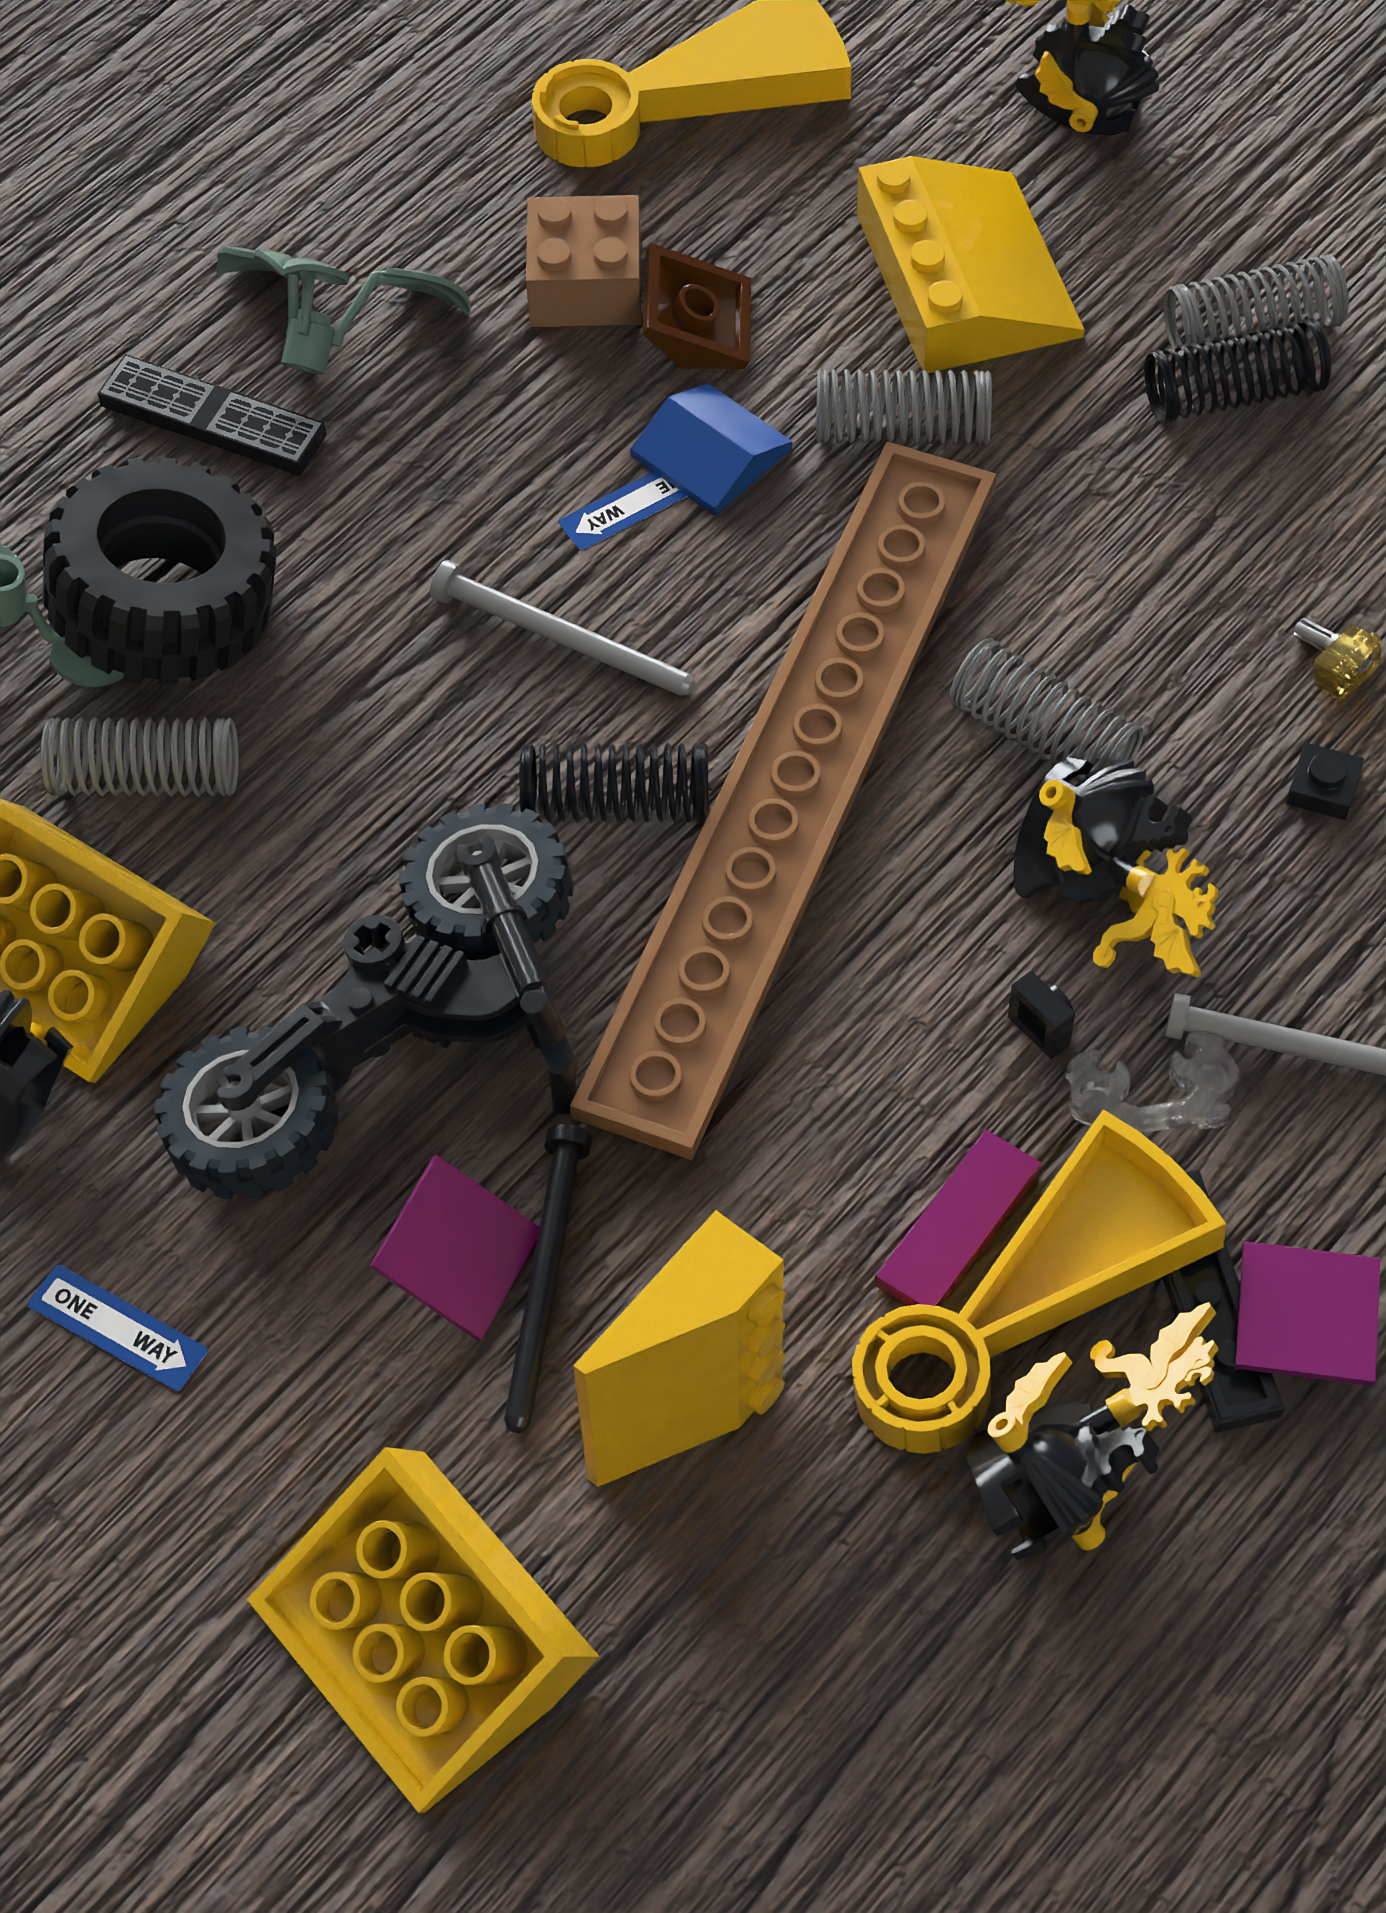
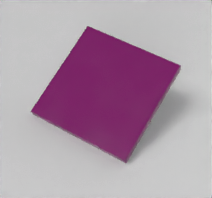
(456, 1248)
(1308, 1313)

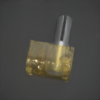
(1345, 657)

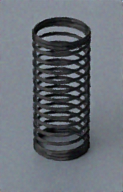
(1301, 356)
(697, 796)

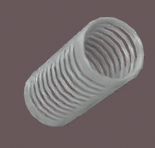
(1193, 320)
(829, 393)
(962, 700)
(68, 754)

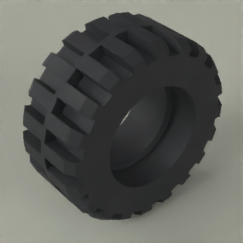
(148, 625)

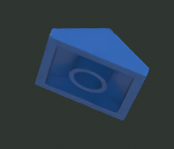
(708, 446)

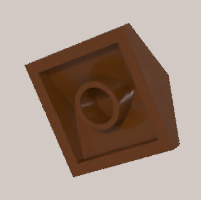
(696, 311)

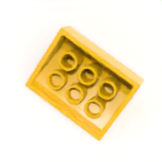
(962, 261)
(87, 939)
(685, 1354)
(420, 1626)

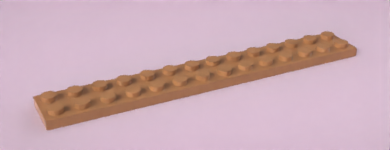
(783, 805)

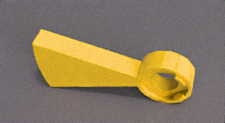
(748, 61)
(1098, 1232)

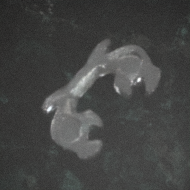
(1208, 1076)

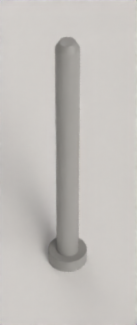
(450, 584)
(1273, 1037)

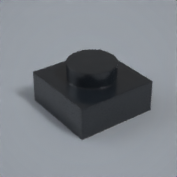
(1325, 781)
(1042, 1013)

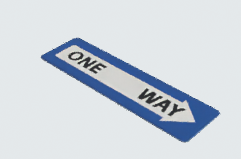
(619, 510)
(117, 1327)

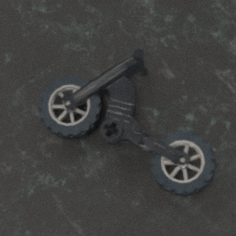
(408, 988)

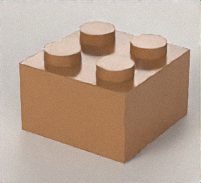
(583, 261)

